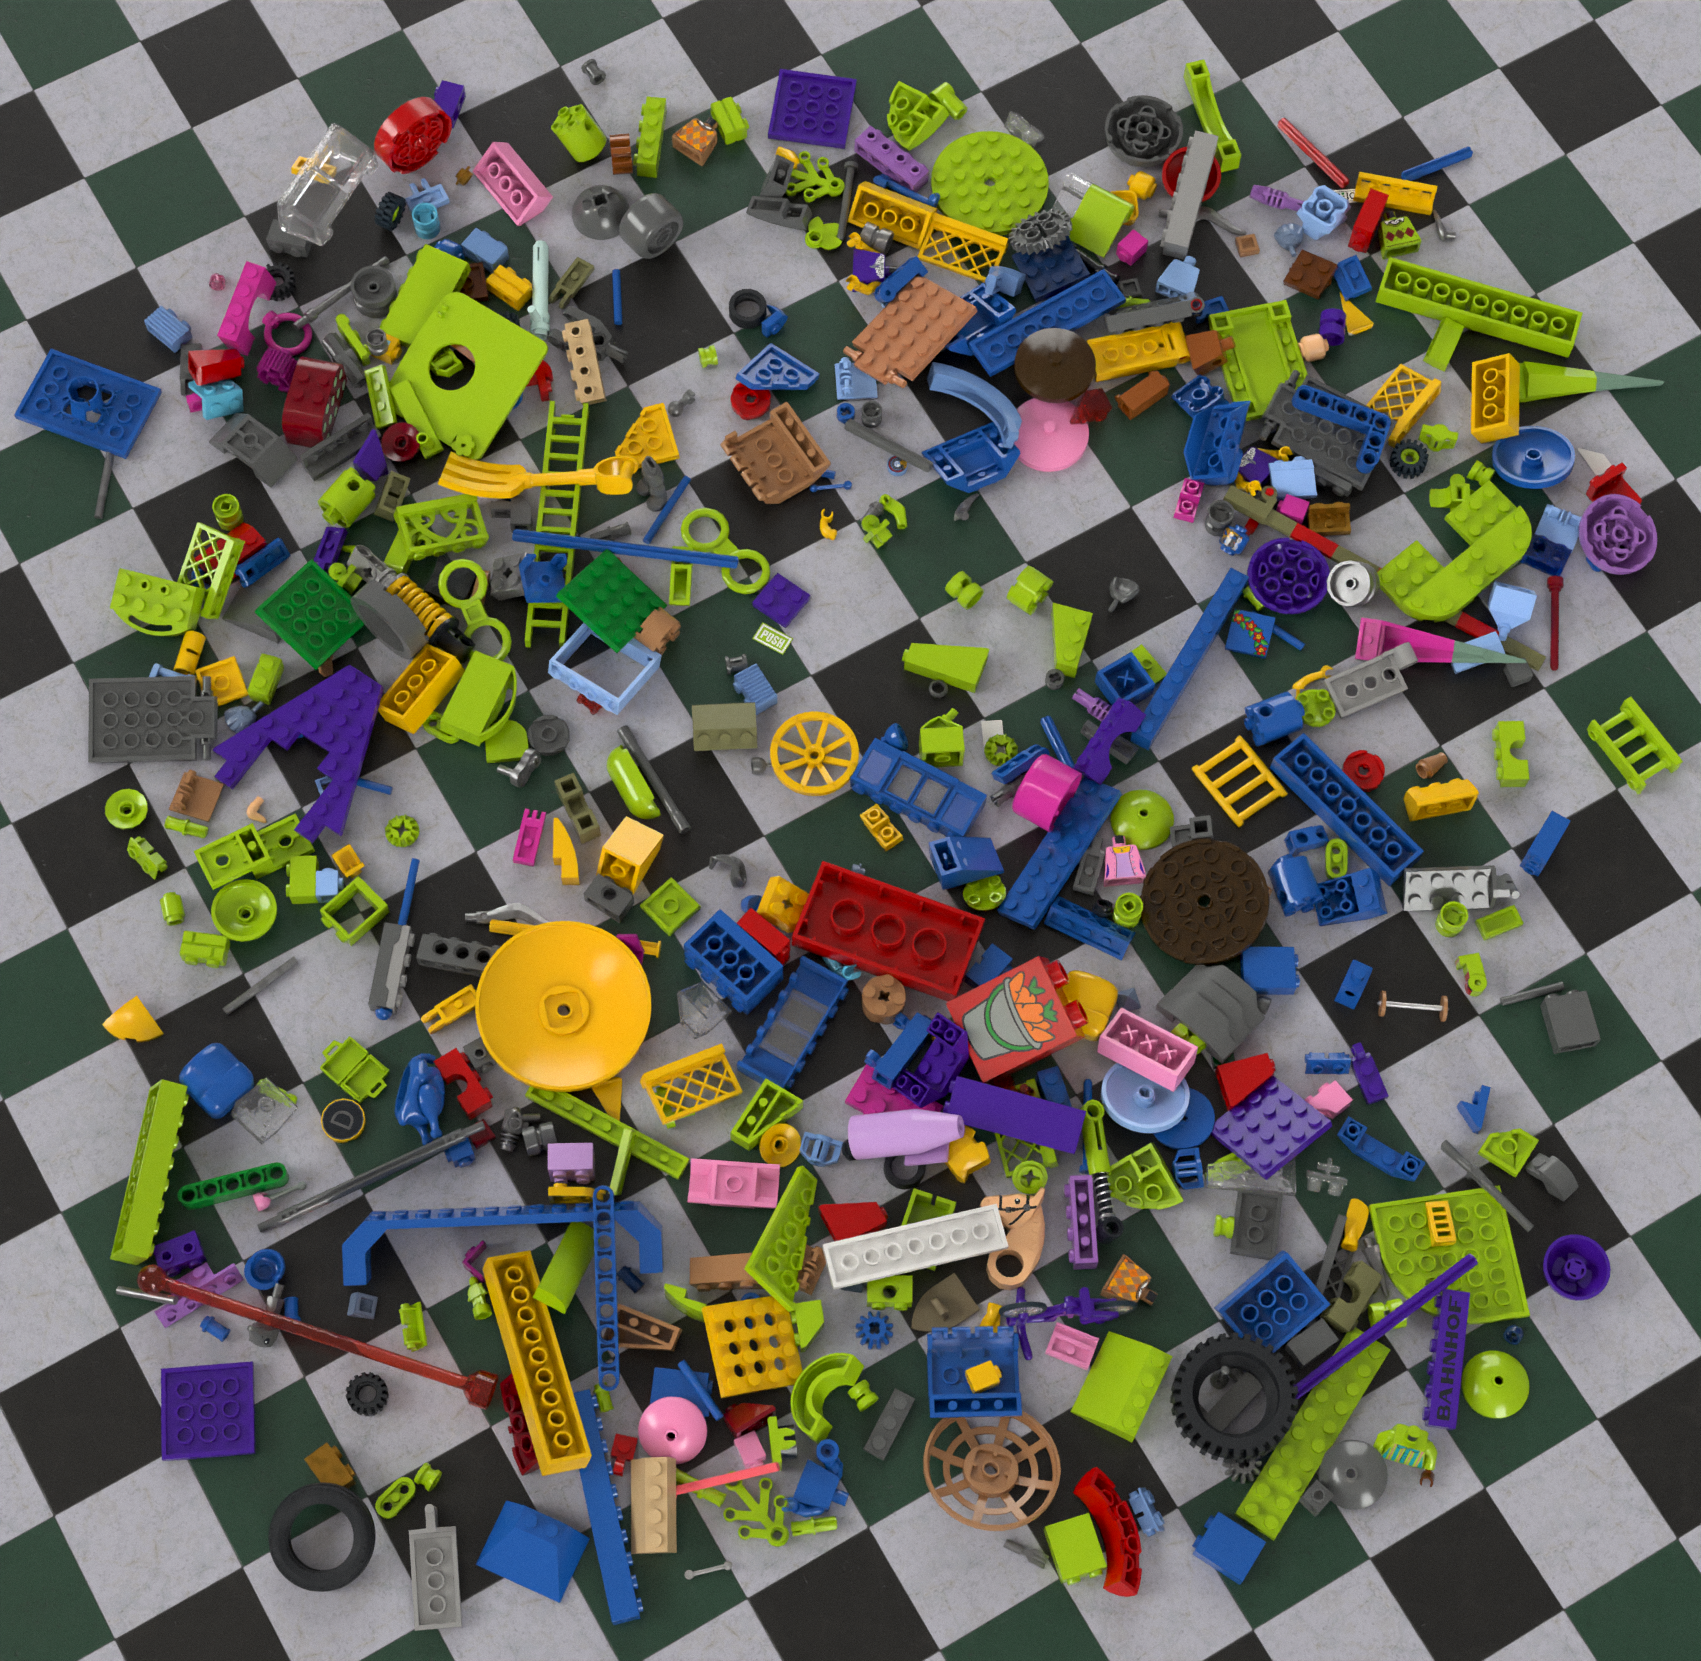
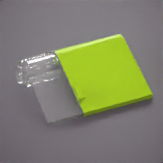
(1093, 213)

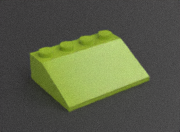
(1121, 1385)

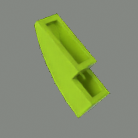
(680, 581)

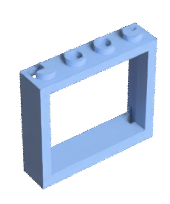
(633, 649)

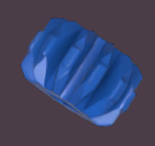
(883, 1331)

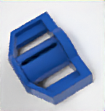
(1197, 1171)

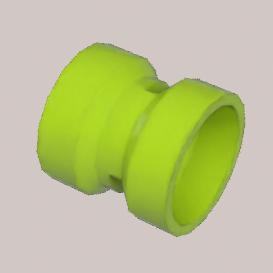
(1480, 473)
(863, 1395)

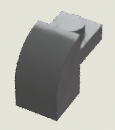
(517, 510)
(1199, 828)
(1554, 1174)

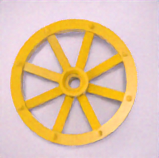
(814, 750)

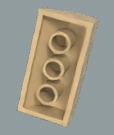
(653, 1505)

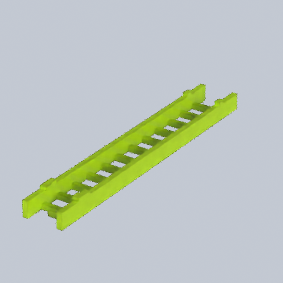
(542, 511)

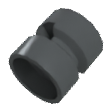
(1219, 516)
(539, 1138)

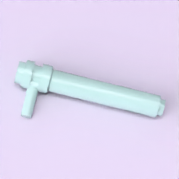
(539, 309)

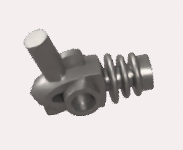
(513, 1124)

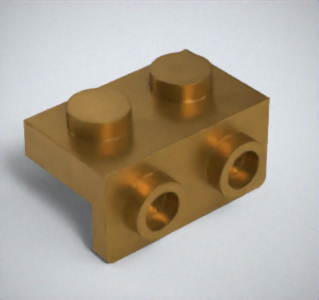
(1329, 518)

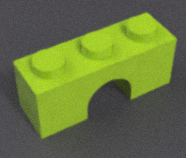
(1510, 771)

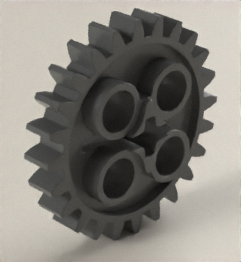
(1028, 238)

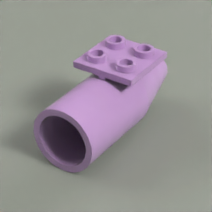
(913, 1132)

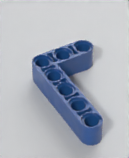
(1348, 420)

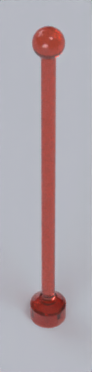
(477, 1387)

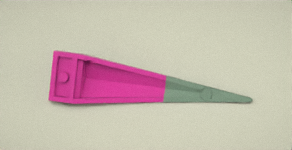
(1381, 636)

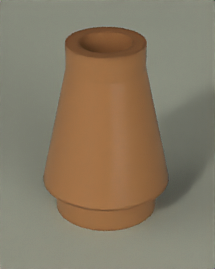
(1429, 766)

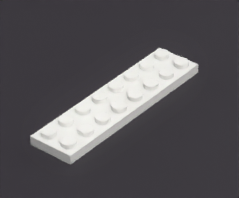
(914, 1246)

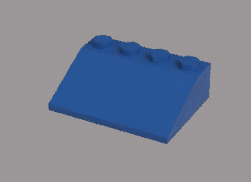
(1273, 1303)

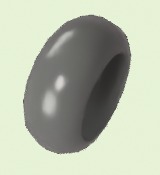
(938, 695)

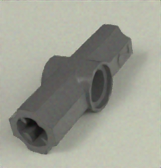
(345, 356)

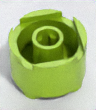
(1029, 590)

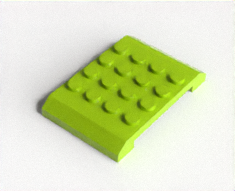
(1263, 353)

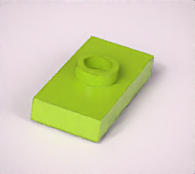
(1150, 665)

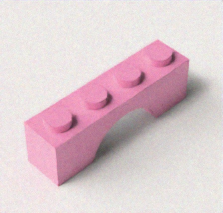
(1330, 1100)

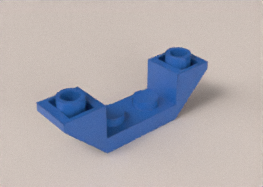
(1378, 1154)

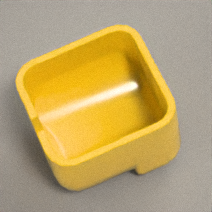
(1096, 997)

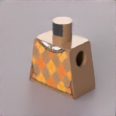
(696, 139)
(1129, 1283)

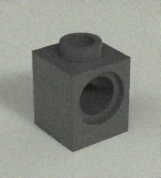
(1316, 1498)

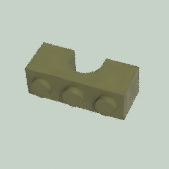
(577, 808)
(1363, 1283)

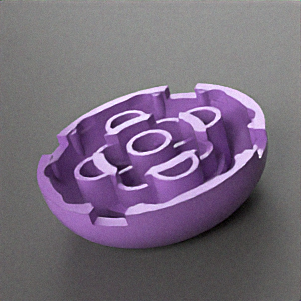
(1626, 526)

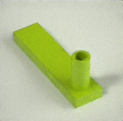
(416, 416)

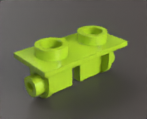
(139, 850)
(415, 1334)

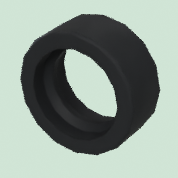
(747, 295)
(900, 1183)

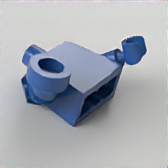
(818, 1484)

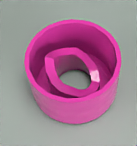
(1045, 791)

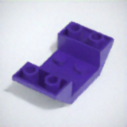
(939, 1066)

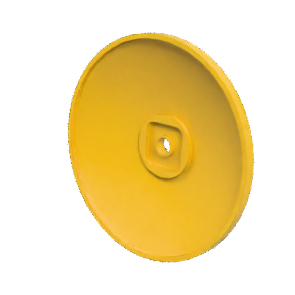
(556, 968)

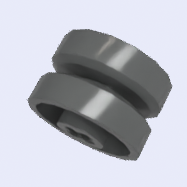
(373, 291)

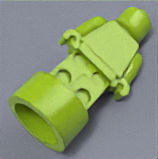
(476, 1296)

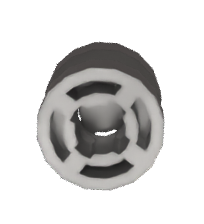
(377, 341)

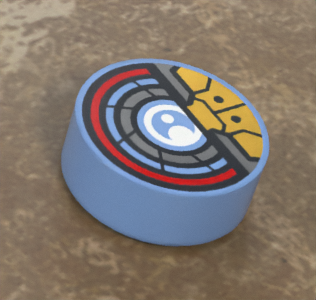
(897, 466)

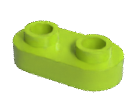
(436, 730)
(1336, 861)
(395, 1497)

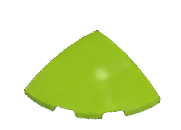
(913, 116)
(1144, 1180)

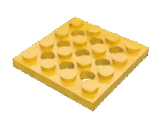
(725, 1361)

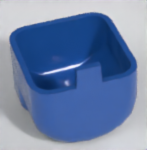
(216, 1080)

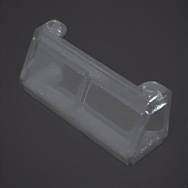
(324, 185)

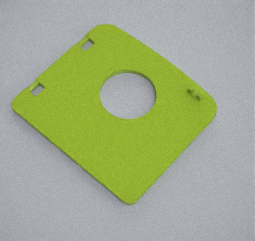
(503, 367)

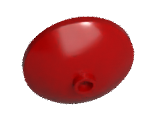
(1173, 167)

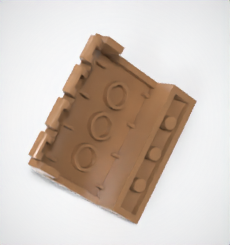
(777, 456)

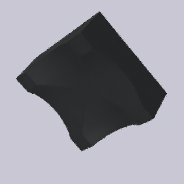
(459, 583)

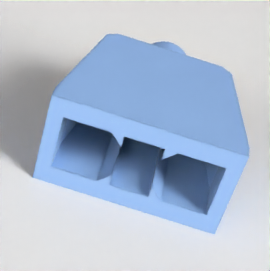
(1178, 278)

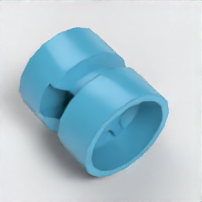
(426, 221)

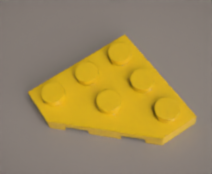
(650, 437)

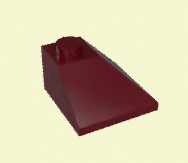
(747, 1417)

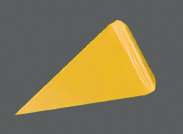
(1355, 321)
(610, 1096)

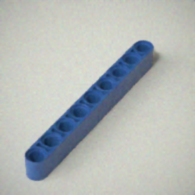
(601, 1298)

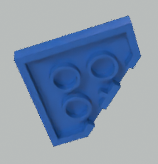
(776, 371)

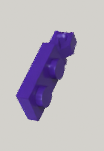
(330, 547)
(1367, 1075)

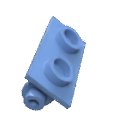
(1151, 1519)

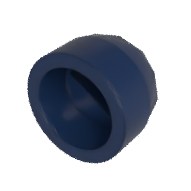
(1510, 1338)

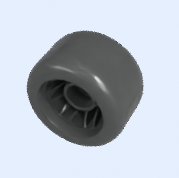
(651, 225)

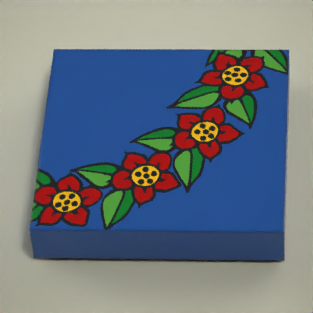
(1250, 633)

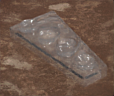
(1241, 1177)

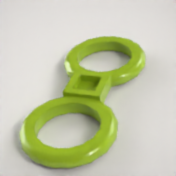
(724, 546)
(473, 608)

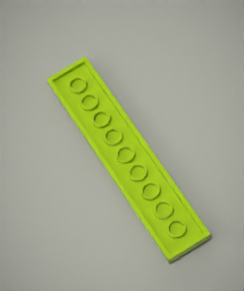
(1308, 1439)

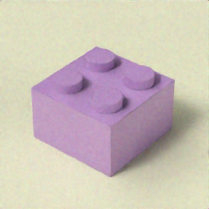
(571, 1162)

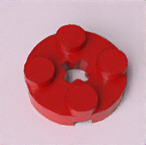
(746, 409)
(1367, 761)

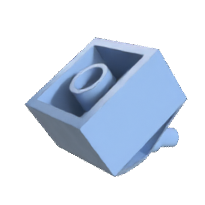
(1510, 606)

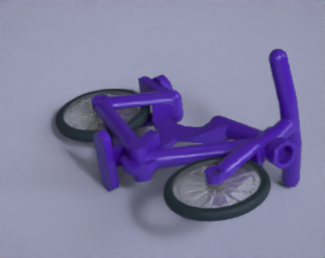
(1087, 1309)

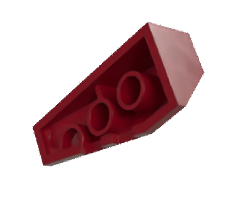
(524, 1450)

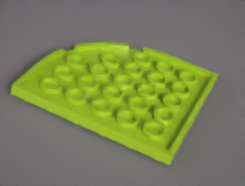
(1479, 1229)

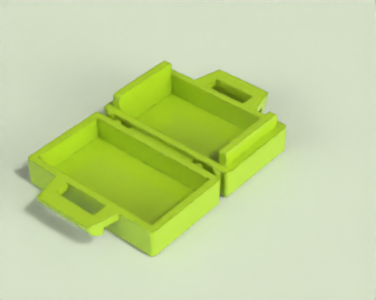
(354, 1069)

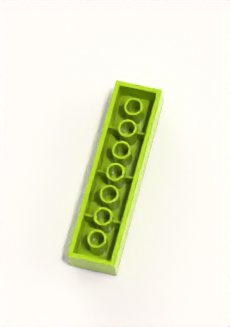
(149, 1172)

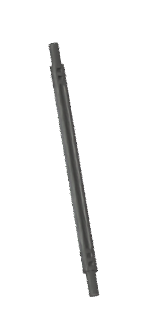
(371, 1176)

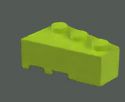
(1069, 636)
(767, 1108)

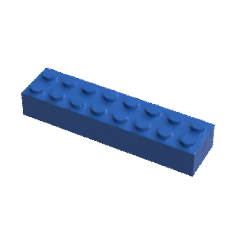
(1346, 809)

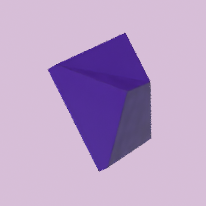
(370, 459)

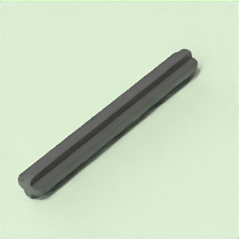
(888, 445)

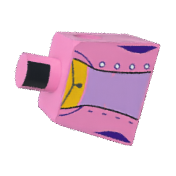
(1122, 864)

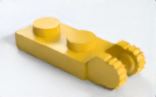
(451, 1009)

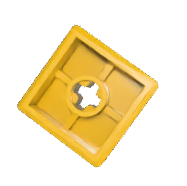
(784, 914)

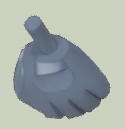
(1289, 237)
(241, 716)

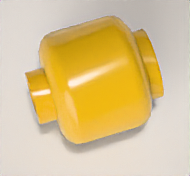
(1142, 185)

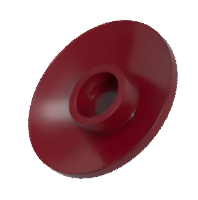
(395, 436)

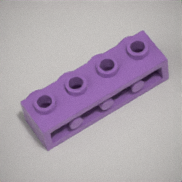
(891, 160)
(1082, 1222)

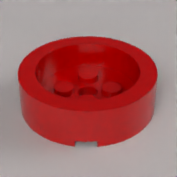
(412, 135)

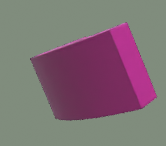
(1188, 500)

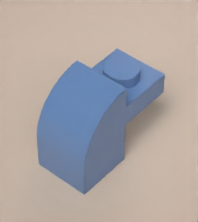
(1004, 280)

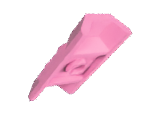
(734, 1184)

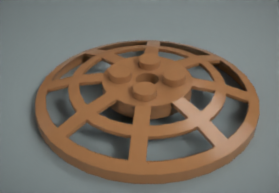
(1002, 1460)

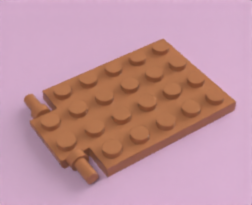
(909, 332)

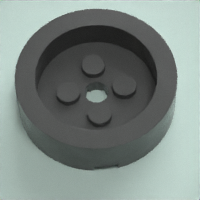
(389, 619)

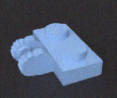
(434, 195)

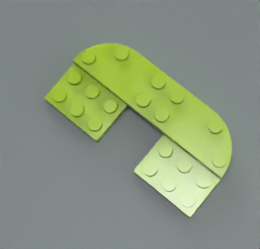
(1497, 542)

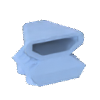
(1323, 212)

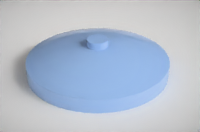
(1141, 1103)

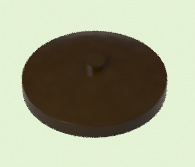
(1055, 365)

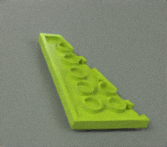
(783, 1242)

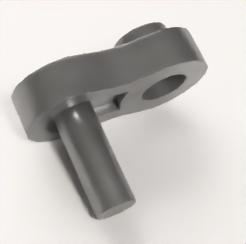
(521, 773)

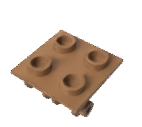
(196, 796)
(812, 1267)

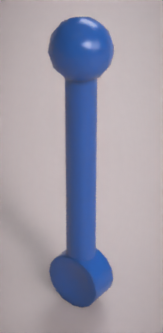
(847, 485)

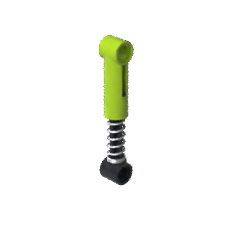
(1099, 1168)

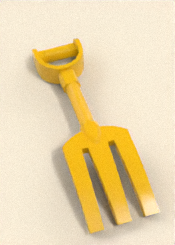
(507, 481)

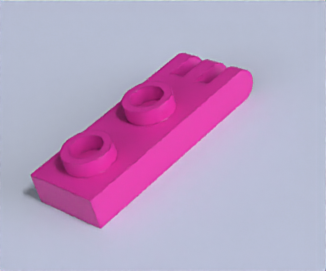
(529, 838)

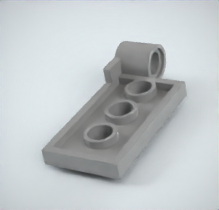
(1393, 660)

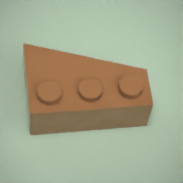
(721, 1273)
(643, 1331)

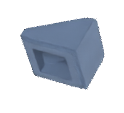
(362, 1305)

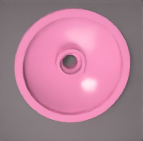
(673, 1416)

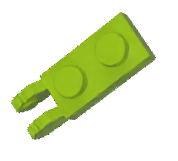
(353, 339)

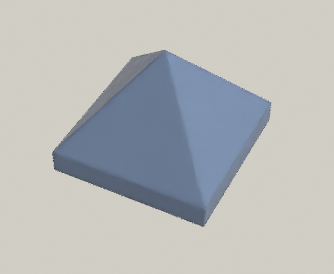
(1128, 1000)

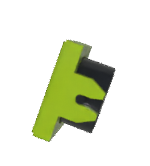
(782, 1441)

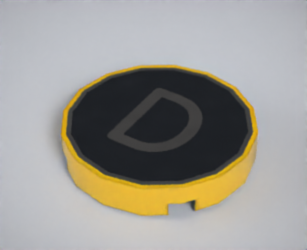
(343, 1120)

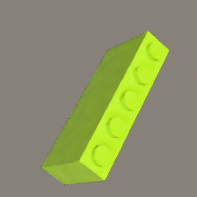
(426, 285)

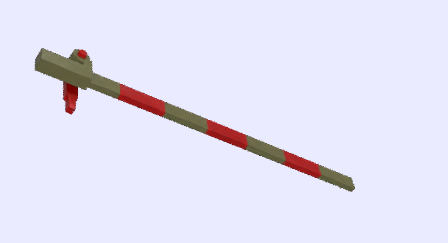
(1262, 512)

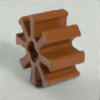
(621, 154)

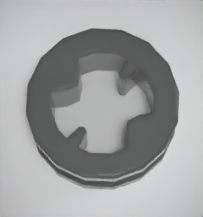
(1058, 684)

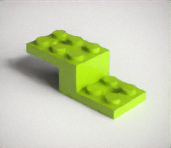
(252, 851)

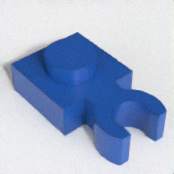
(1212, 306)

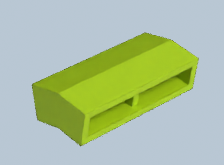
(1443, 344)

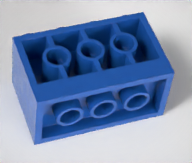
(733, 962)

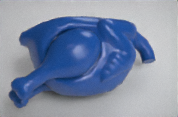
(421, 1097)

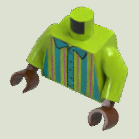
(1410, 1447)

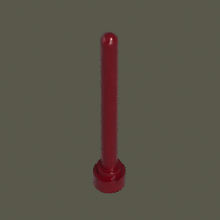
(1554, 584)

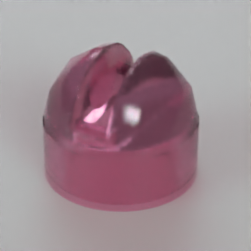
(220, 285)

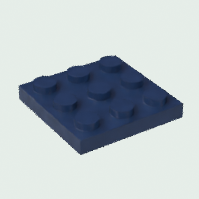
(1051, 270)

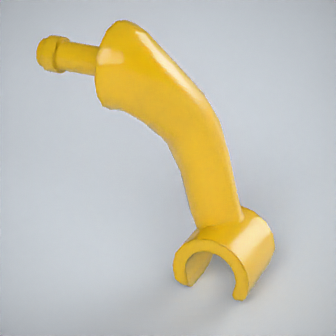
(1300, 684)

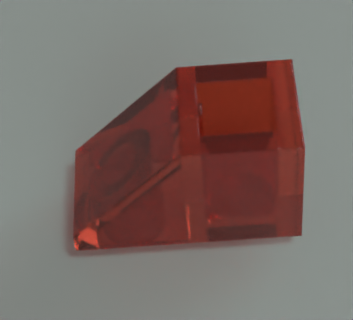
(1091, 407)

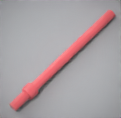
(727, 1478)

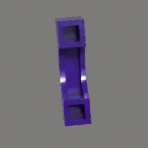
(1094, 760)

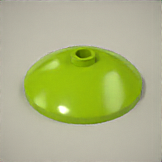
(1138, 830)
(242, 898)
(1488, 1397)

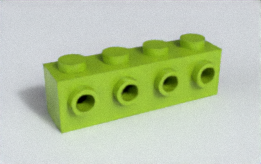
(651, 137)

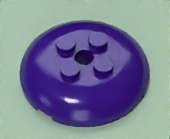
(1288, 559)

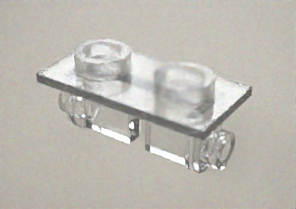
(1021, 129)

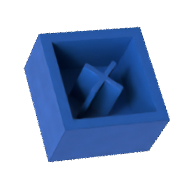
(1125, 680)

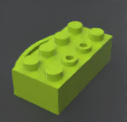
(156, 602)
(480, 699)

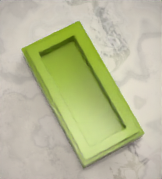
(1499, 922)

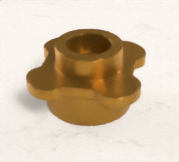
(463, 176)

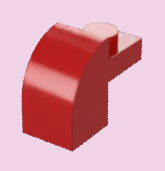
(542, 378)

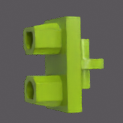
(876, 532)
(346, 578)

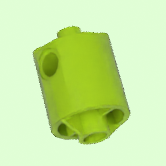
(579, 133)
(346, 498)

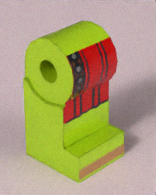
(1473, 973)

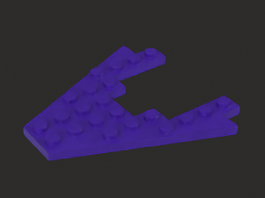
(334, 716)

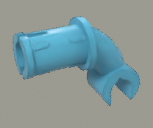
(843, 971)

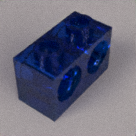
(1544, 560)

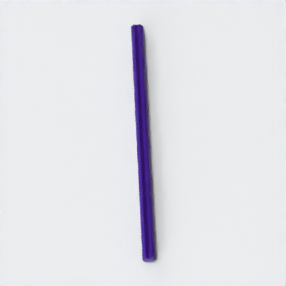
(1385, 1324)

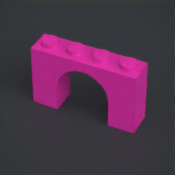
(253, 283)

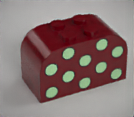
(313, 401)

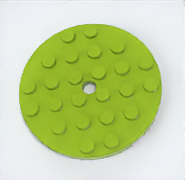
(1004, 159)

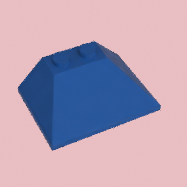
(991, 313)
(973, 459)
(533, 1550)

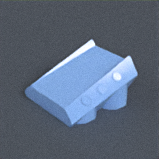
(1293, 478)

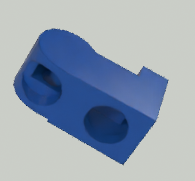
(1306, 839)

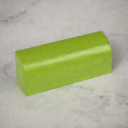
(567, 1267)

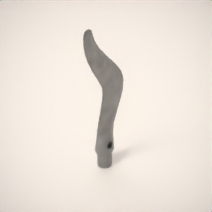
(1212, 216)
(507, 912)

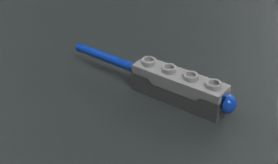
(394, 957)

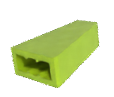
(952, 664)

